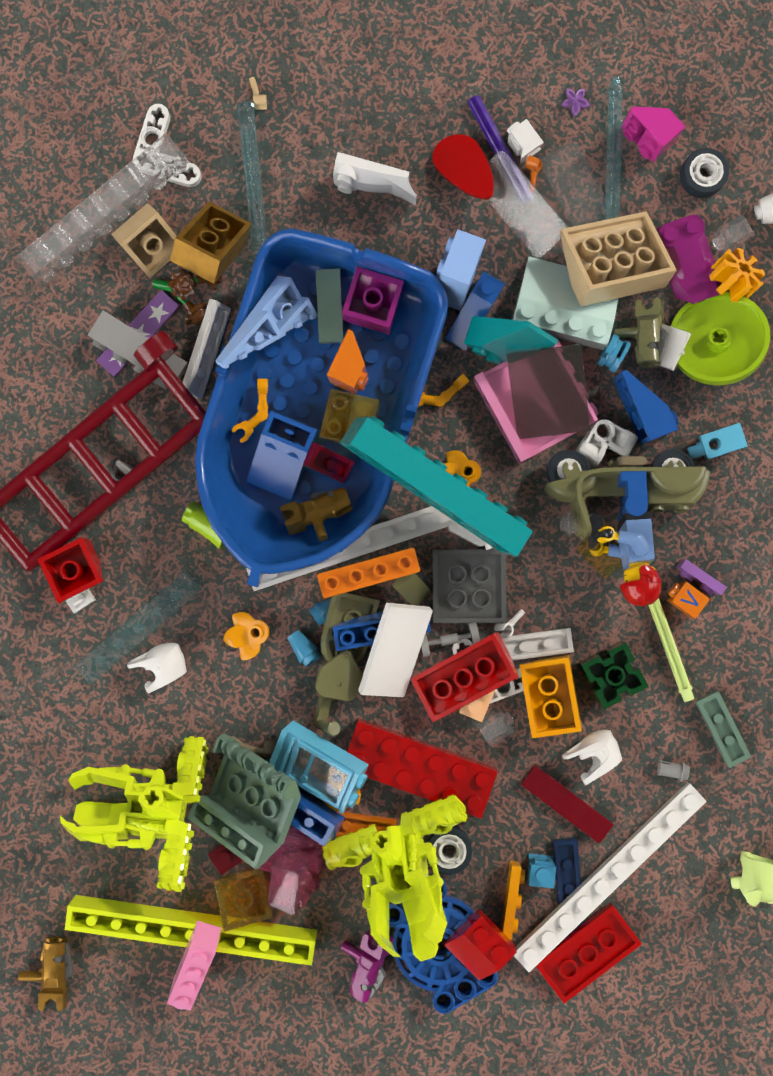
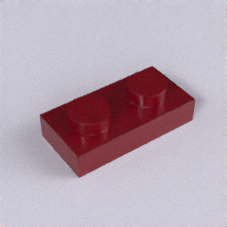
(328, 463)

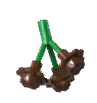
(181, 287)

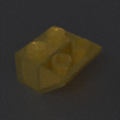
(341, 412)

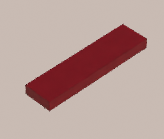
(567, 804)

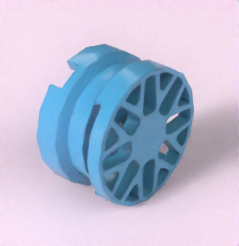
(609, 354)

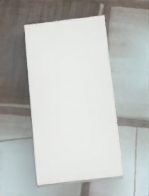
(395, 650)

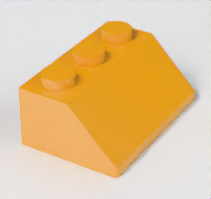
(550, 696)

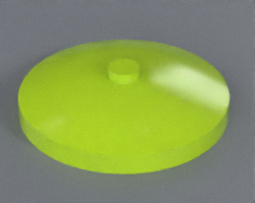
(725, 339)

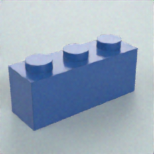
(316, 819)

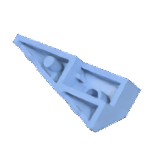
(273, 316)

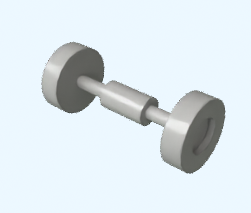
(451, 639)

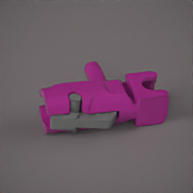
(369, 971)

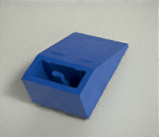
(281, 455)

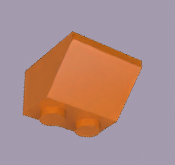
(348, 366)

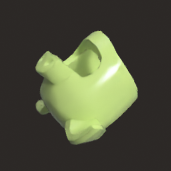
(756, 879)

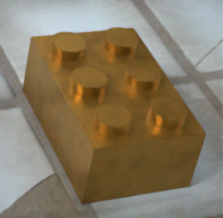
(210, 242)

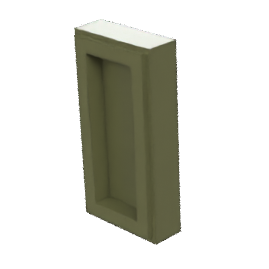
(412, 588)

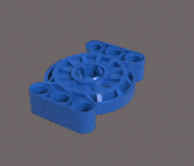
(443, 971)

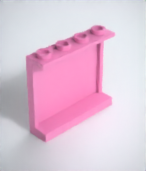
(496, 393)

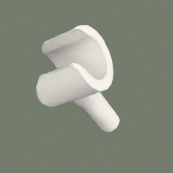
(508, 627)

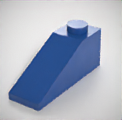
(478, 304)

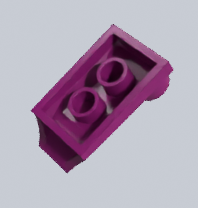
(691, 257)

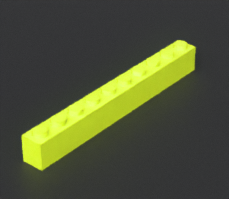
(176, 926)

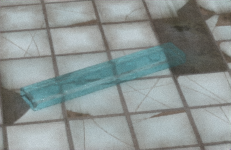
(138, 628)

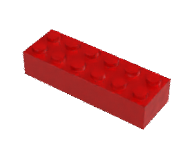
(422, 767)

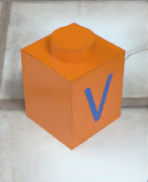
(687, 599)

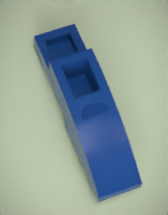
(358, 631)

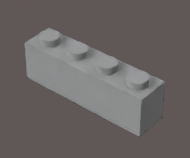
(124, 341)

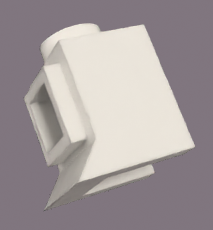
(523, 140)

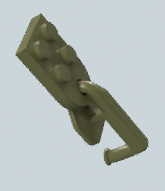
(340, 675)

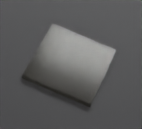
(548, 391)

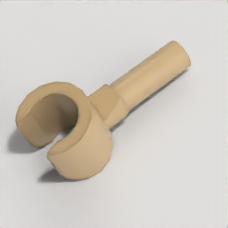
(260, 101)

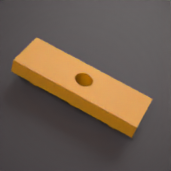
(512, 899)

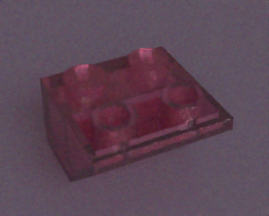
(295, 878)

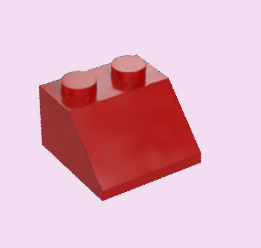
(72, 569)
(481, 945)

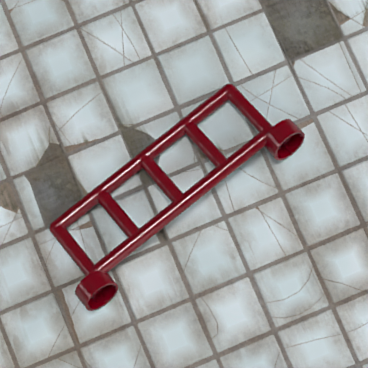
(152, 357)

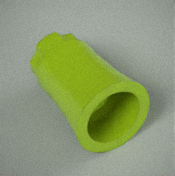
(198, 521)

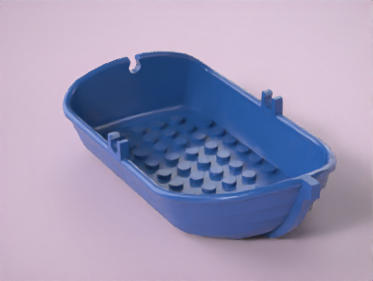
(298, 388)

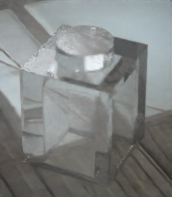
(732, 235)
(496, 726)

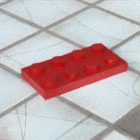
(588, 953)

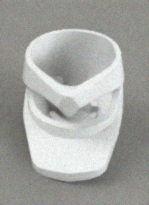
(164, 661)
(602, 749)

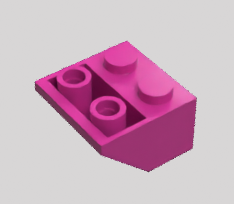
(652, 130)

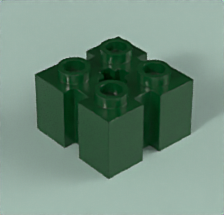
(626, 679)

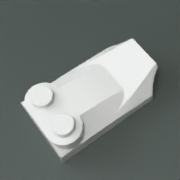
(361, 174)

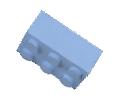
(459, 266)

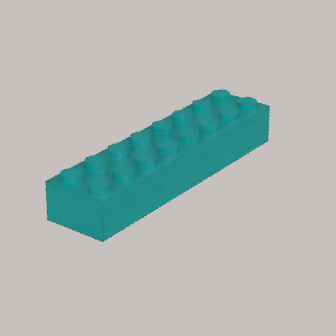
(435, 485)

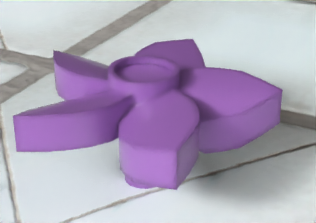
(575, 100)

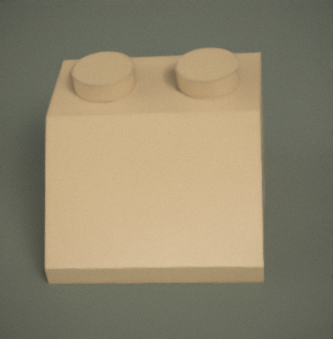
(147, 239)

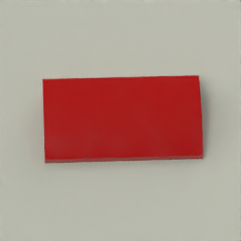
(465, 677)

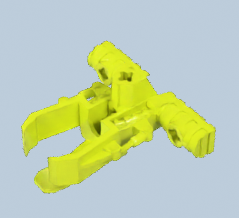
(151, 810)
(402, 872)

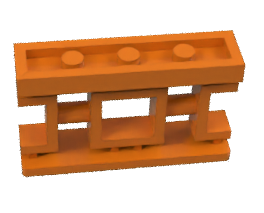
(368, 572)

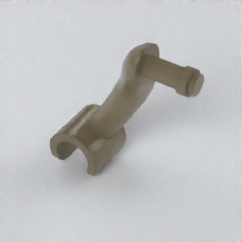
(265, 751)

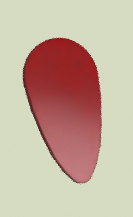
(464, 165)

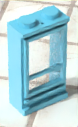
(319, 766)

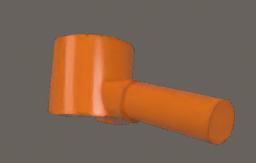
(534, 164)

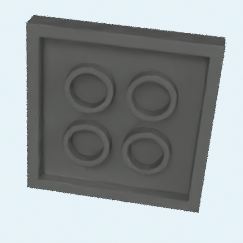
(469, 586)

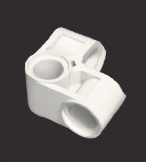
(617, 439)

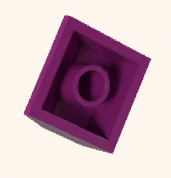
(372, 300)

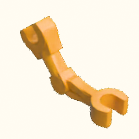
(439, 401)
(260, 416)

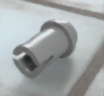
(673, 770)

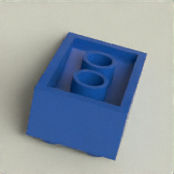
(646, 411)

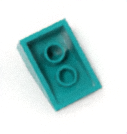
(502, 336)

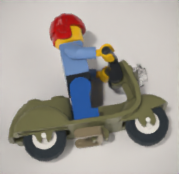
(666, 485)

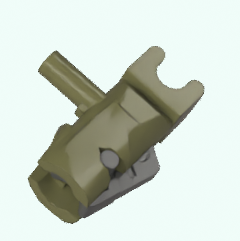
(649, 334)

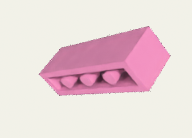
(194, 965)

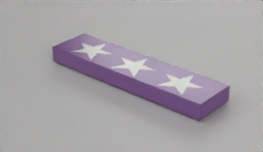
(147, 323)

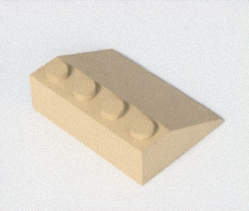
(615, 258)

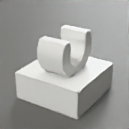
(80, 601)

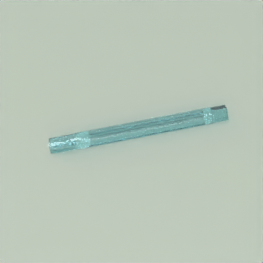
(252, 175)

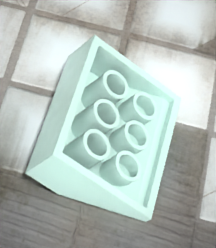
(552, 306)

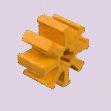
(737, 274)

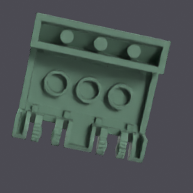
(247, 804)

